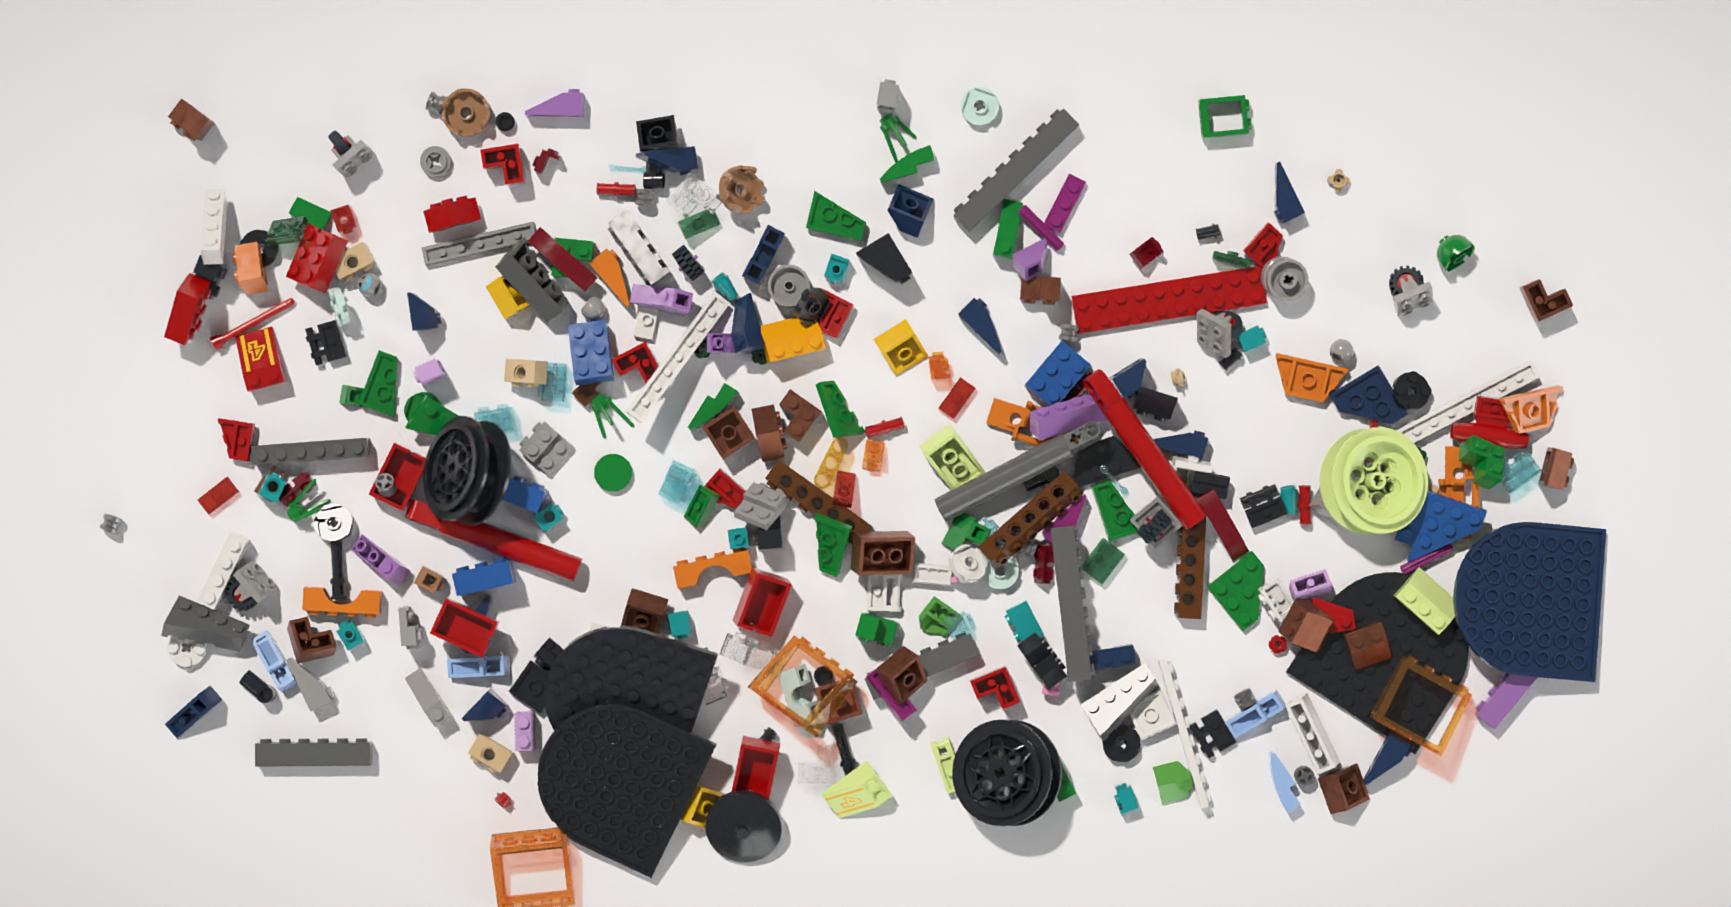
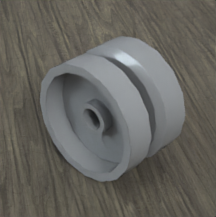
(778, 280)
(1294, 283)

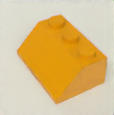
(790, 339)

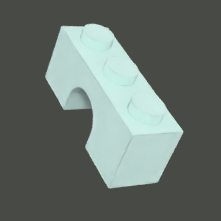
(792, 682)

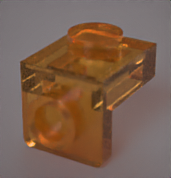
(873, 456)

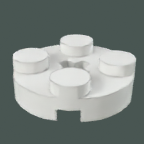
(959, 567)
(183, 658)

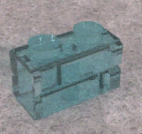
(555, 384)
(502, 416)
(1519, 471)

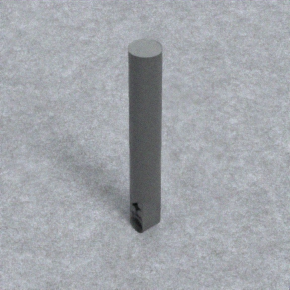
(1016, 471)

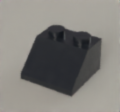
(657, 133)
(1154, 403)

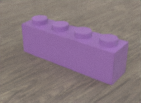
(1064, 416)
(1503, 698)

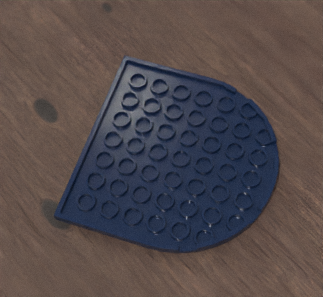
(1533, 599)

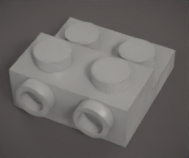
(545, 447)
(761, 505)
(409, 634)

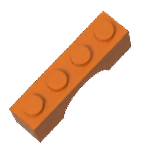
(688, 573)
(316, 599)

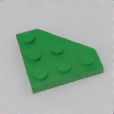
(1238, 590)

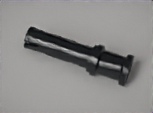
(337, 580)
(847, 762)

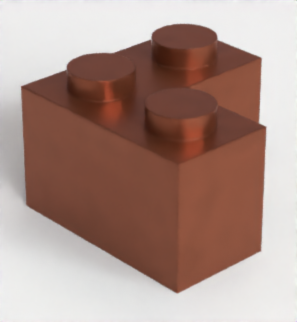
(190, 120)
(1041, 289)
(1544, 305)
(803, 413)
(769, 432)
(309, 645)

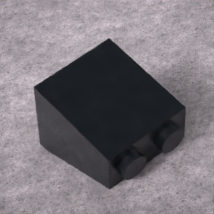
(887, 259)

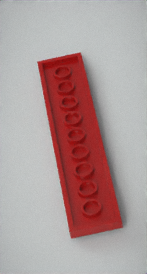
(1168, 299)

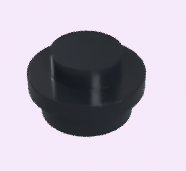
(505, 121)
(823, 675)

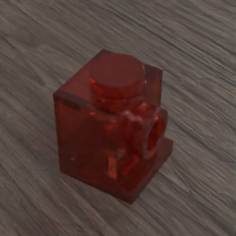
(344, 211)

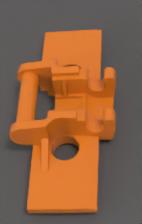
(1000, 417)
(1454, 487)

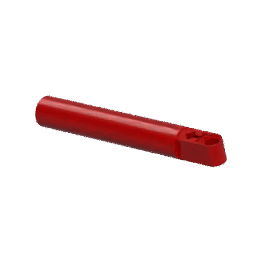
(1144, 449)
(500, 543)

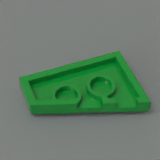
(833, 219)
(430, 417)

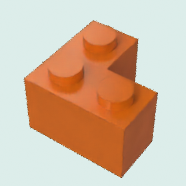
(250, 269)

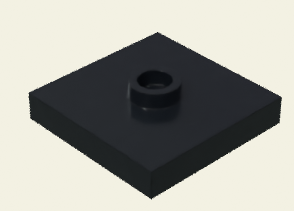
(531, 686)

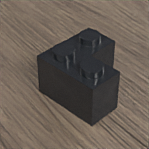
(213, 273)
(769, 538)
(1043, 660)

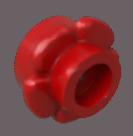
(1277, 639)
(503, 800)

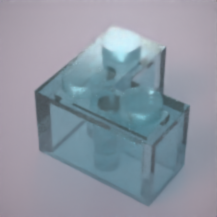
(677, 481)

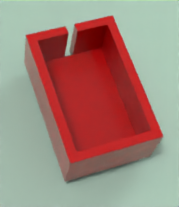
(316, 258)
(187, 309)
(407, 473)
(762, 602)
(464, 627)
(756, 765)

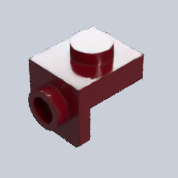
(541, 161)
(1146, 252)

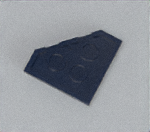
(1369, 398)

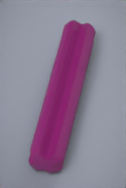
(1041, 227)
(1411, 566)

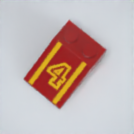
(260, 359)

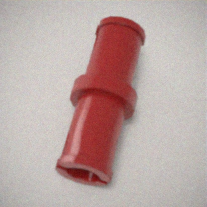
(615, 189)
(884, 427)
(1304, 502)

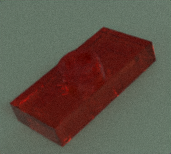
(957, 398)
(844, 489)
(218, 495)

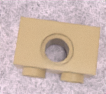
(364, 259)
(525, 371)
(483, 743)

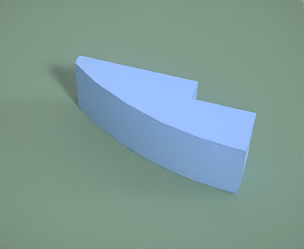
(274, 661)
(478, 666)
(1256, 714)
(1282, 783)

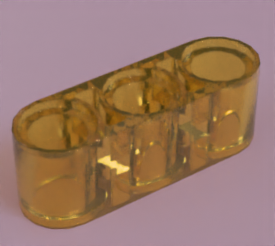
(830, 472)

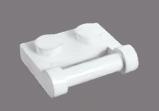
(878, 593)

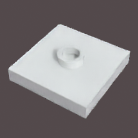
(1152, 715)

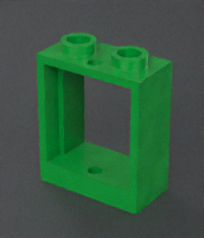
(1204, 117)

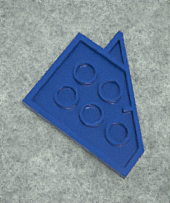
(1439, 524)

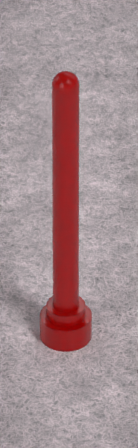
(220, 340)

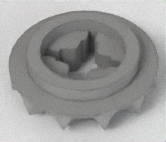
(426, 162)

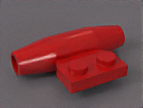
(1490, 425)

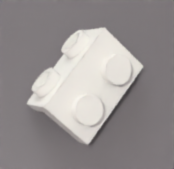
(1276, 598)

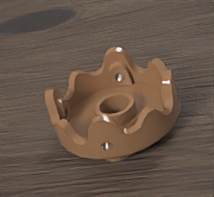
(452, 110)
(750, 185)

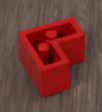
(507, 157)
(451, 213)
(637, 357)
(998, 682)

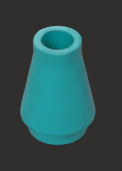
(724, 285)
(1289, 497)

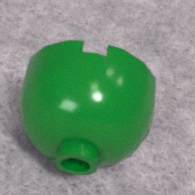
(1453, 251)

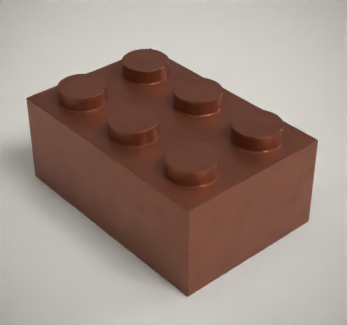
(882, 553)

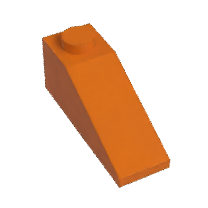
(610, 270)

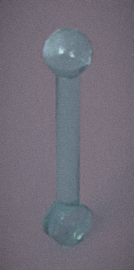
(612, 167)
(1104, 470)

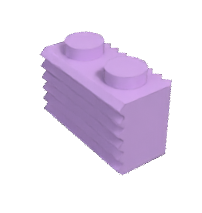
(429, 372)
(1310, 585)
(524, 731)

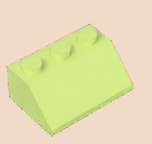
(1427, 600)

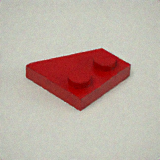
(1264, 245)
(835, 316)
(238, 438)
(729, 490)
(1343, 616)

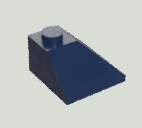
(909, 210)
(422, 314)
(1129, 378)
(487, 707)

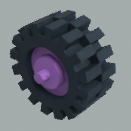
(688, 262)

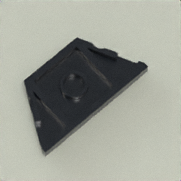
(1103, 452)

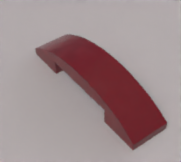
(562, 259)
(1223, 524)

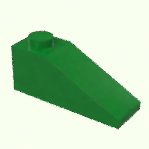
(1007, 229)

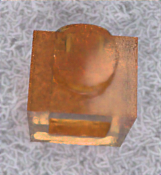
(938, 366)

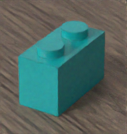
(1023, 621)

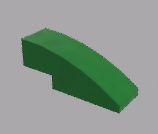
(907, 165)
(712, 406)

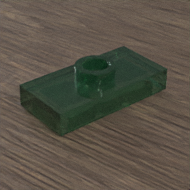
(698, 223)
(1232, 258)

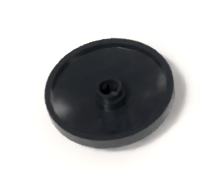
(743, 826)

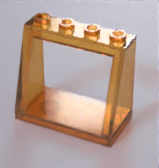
(1428, 672)
(824, 711)
(529, 842)

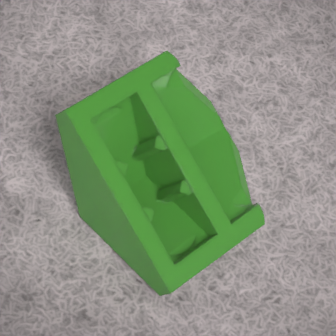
(932, 617)
(1172, 781)

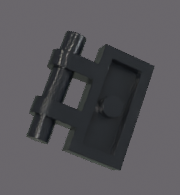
(331, 341)
(1266, 511)
(1218, 731)

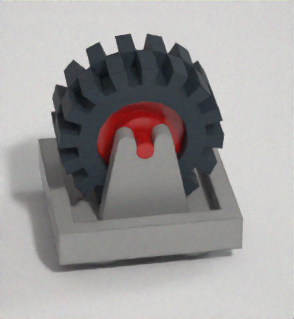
(1409, 290)
(1156, 522)
(249, 587)

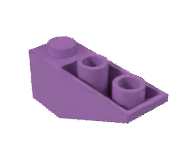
(662, 298)
(380, 560)

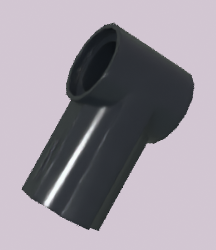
(653, 177)
(1039, 480)
(256, 686)

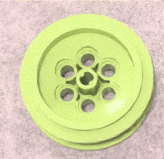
(1402, 472)

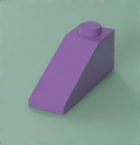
(563, 105)

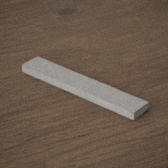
(477, 243)

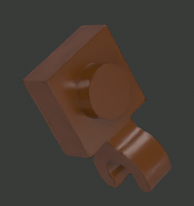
(586, 393)

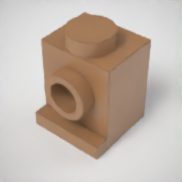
(422, 580)

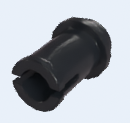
(1207, 232)
(1227, 362)
(769, 734)

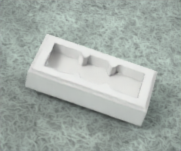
(646, 322)
(1192, 463)
(932, 574)

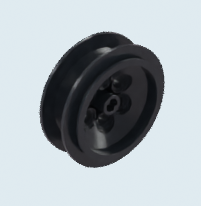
(467, 470)
(1038, 766)

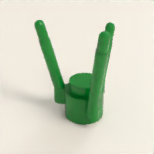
(891, 124)
(602, 404)
(299, 511)

